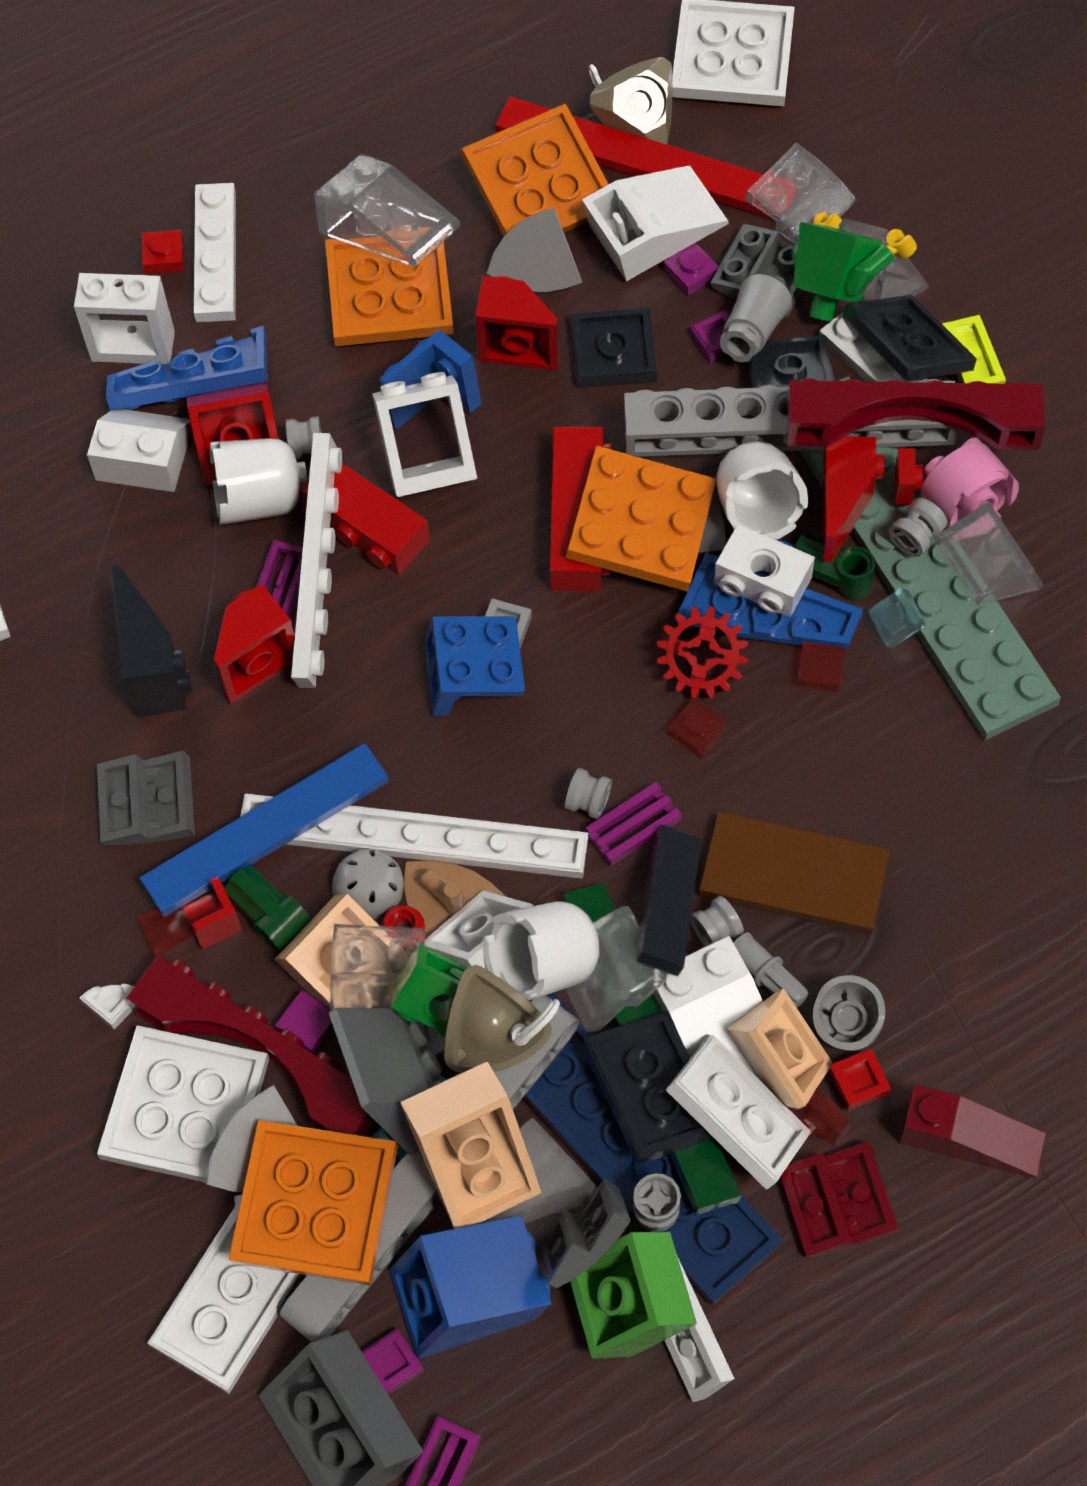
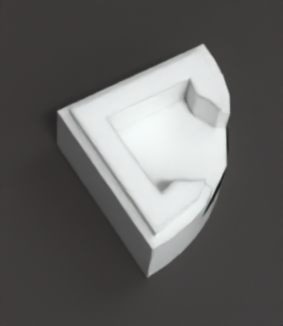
(108, 1003)

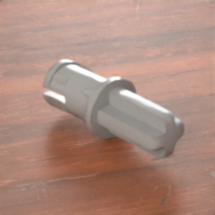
(769, 969)

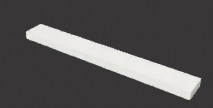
(446, 839)

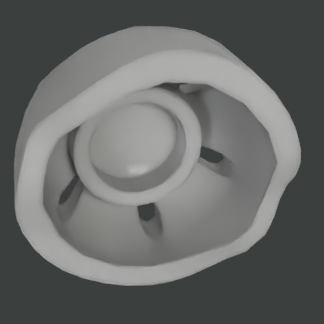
(371, 877)
(849, 1017)

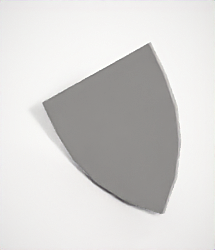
(536, 254)
(234, 1146)

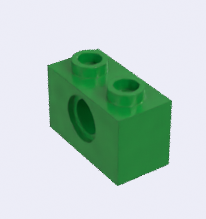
(421, 980)

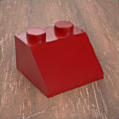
(515, 325)
(230, 416)
(252, 643)

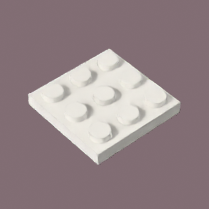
(733, 52)
(177, 1101)

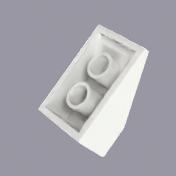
(709, 997)

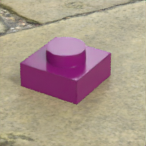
(690, 268)

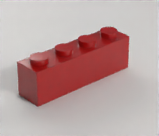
(571, 465)

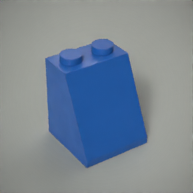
(469, 1284)

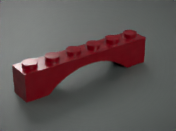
(998, 413)
(182, 1005)

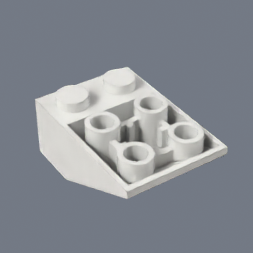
(652, 217)

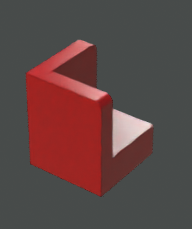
(213, 916)

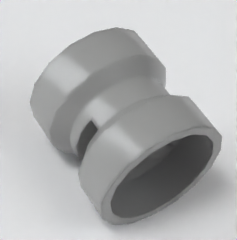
(919, 525)
(656, 1192)

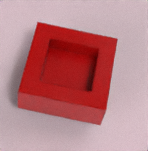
(162, 252)
(907, 476)
(859, 1079)

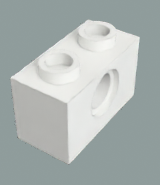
(753, 552)

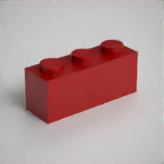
(375, 522)

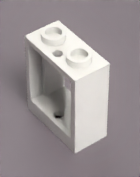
(124, 340)
(432, 474)

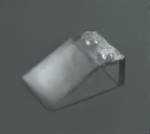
(382, 212)

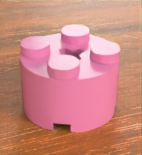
(968, 481)

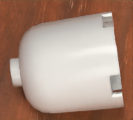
(255, 479)
(761, 489)
(542, 948)

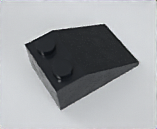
(150, 664)

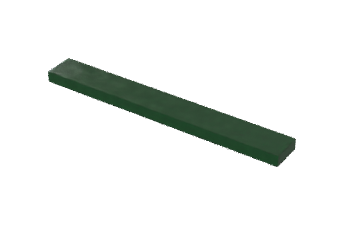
(699, 1167)

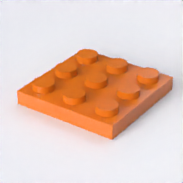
(536, 169)
(385, 298)
(641, 518)
(314, 1202)

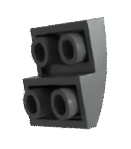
(753, 253)

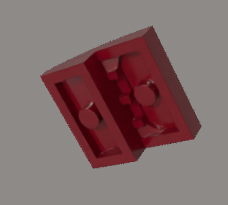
(839, 1200)

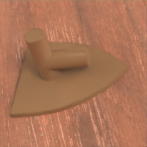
(441, 890)

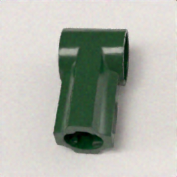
(836, 572)
(273, 916)

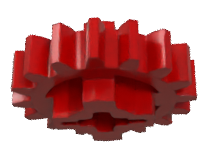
(699, 671)

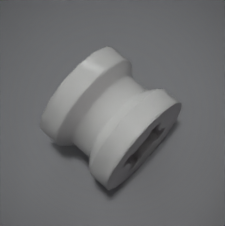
(301, 435)
(588, 793)
(716, 922)

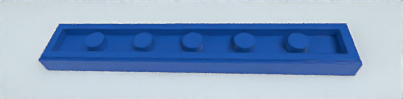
(264, 829)

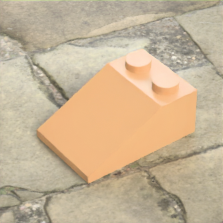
(309, 953)
(472, 1146)

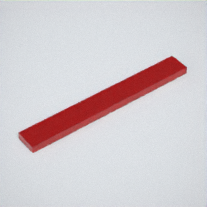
(643, 156)

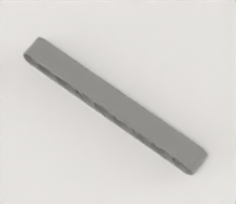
(323, 1303)

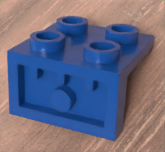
(430, 356)
(472, 659)

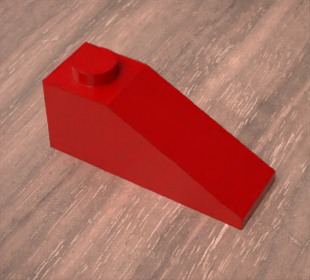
(847, 487)

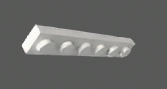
(315, 577)

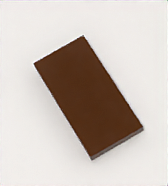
(795, 872)

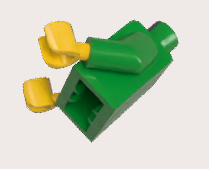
(840, 262)

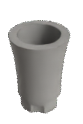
(757, 311)

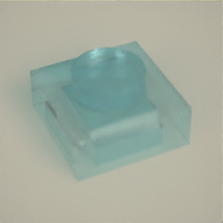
(897, 617)

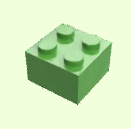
(633, 1296)

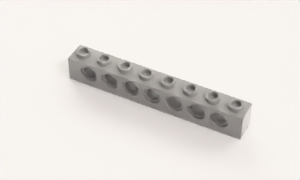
(692, 435)

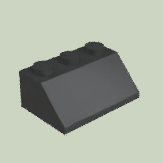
(386, 1064)
(339, 1417)

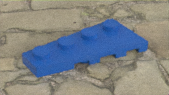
(192, 373)
(814, 620)

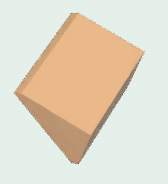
(782, 1049)

